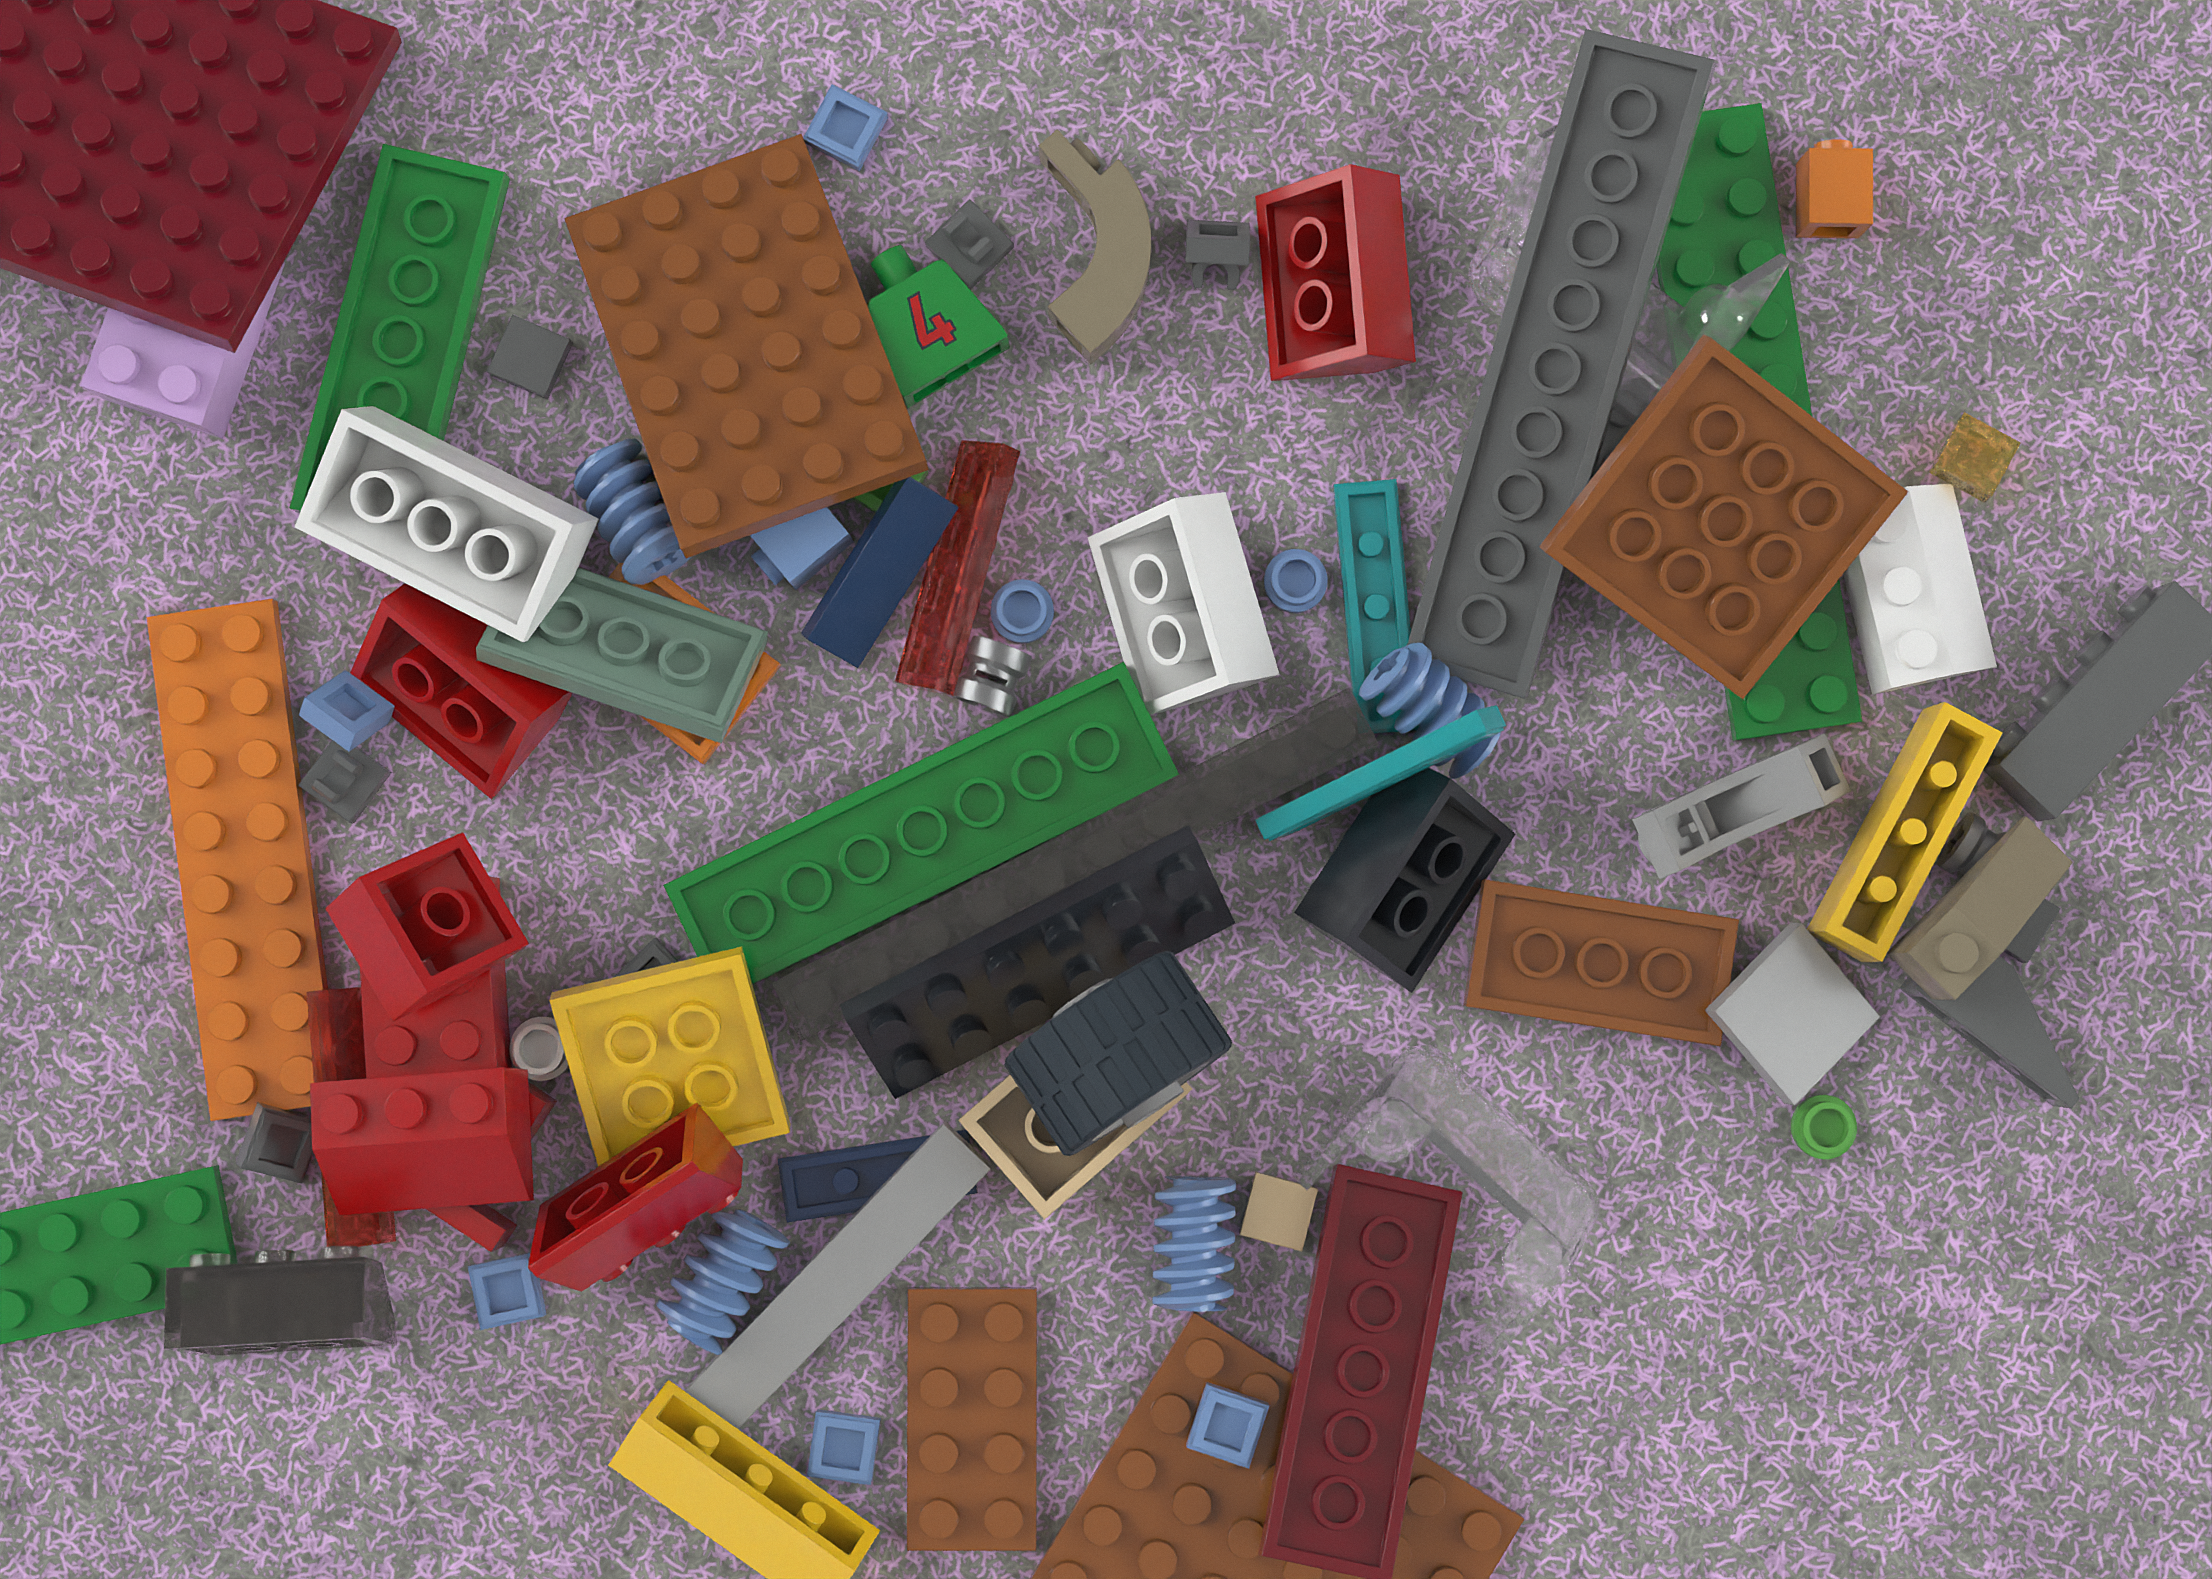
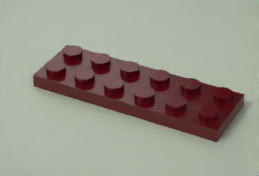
(1361, 1374)

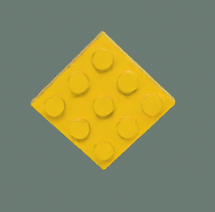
(665, 1041)

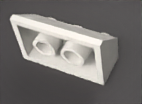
(1918, 596)
(1183, 602)

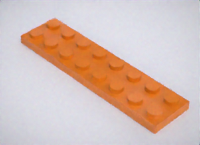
(240, 850)

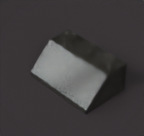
(278, 1304)

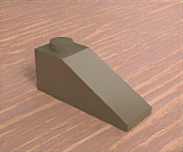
(1981, 912)

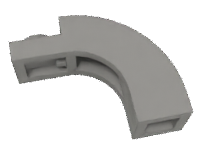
(1740, 805)

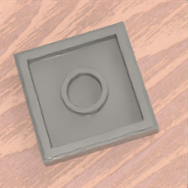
(1792, 1013)

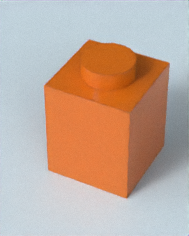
(1834, 191)

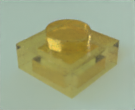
(1974, 457)

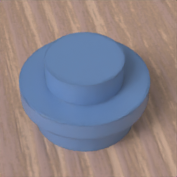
(1295, 581)
(1022, 611)

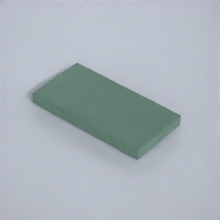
(637, 654)

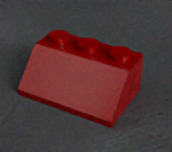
(1335, 275)
(462, 709)
(424, 1140)
(635, 1201)

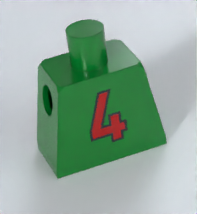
(930, 325)

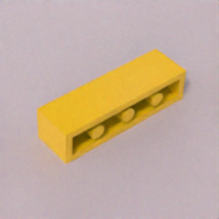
(1904, 832)
(740, 1492)

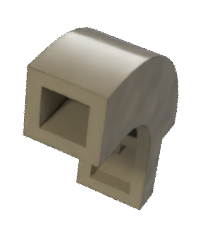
(1111, 289)

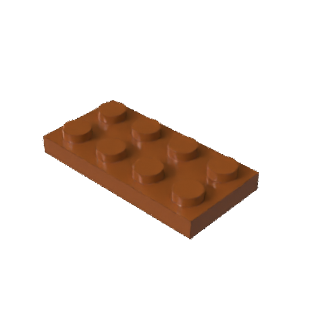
(1599, 962)
(972, 1419)

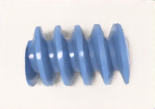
(629, 511)
(1427, 699)
(1195, 1243)
(721, 1278)

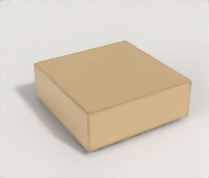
(1278, 1211)

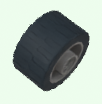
(1117, 1052)

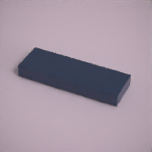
(879, 570)
(842, 1178)

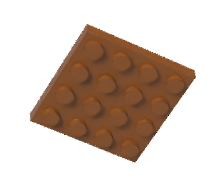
(1723, 517)

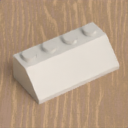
(444, 521)

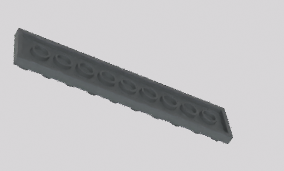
(1559, 354)

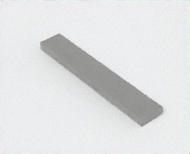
(840, 1276)

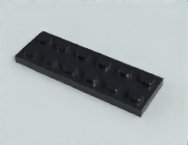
(1036, 962)

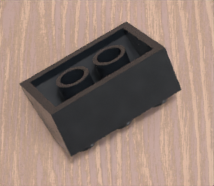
(1406, 874)

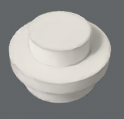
(539, 1049)

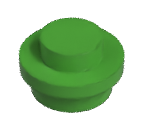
(1823, 1126)

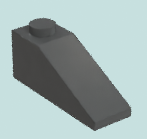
(2005, 1027)

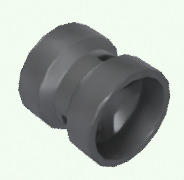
(995, 662)

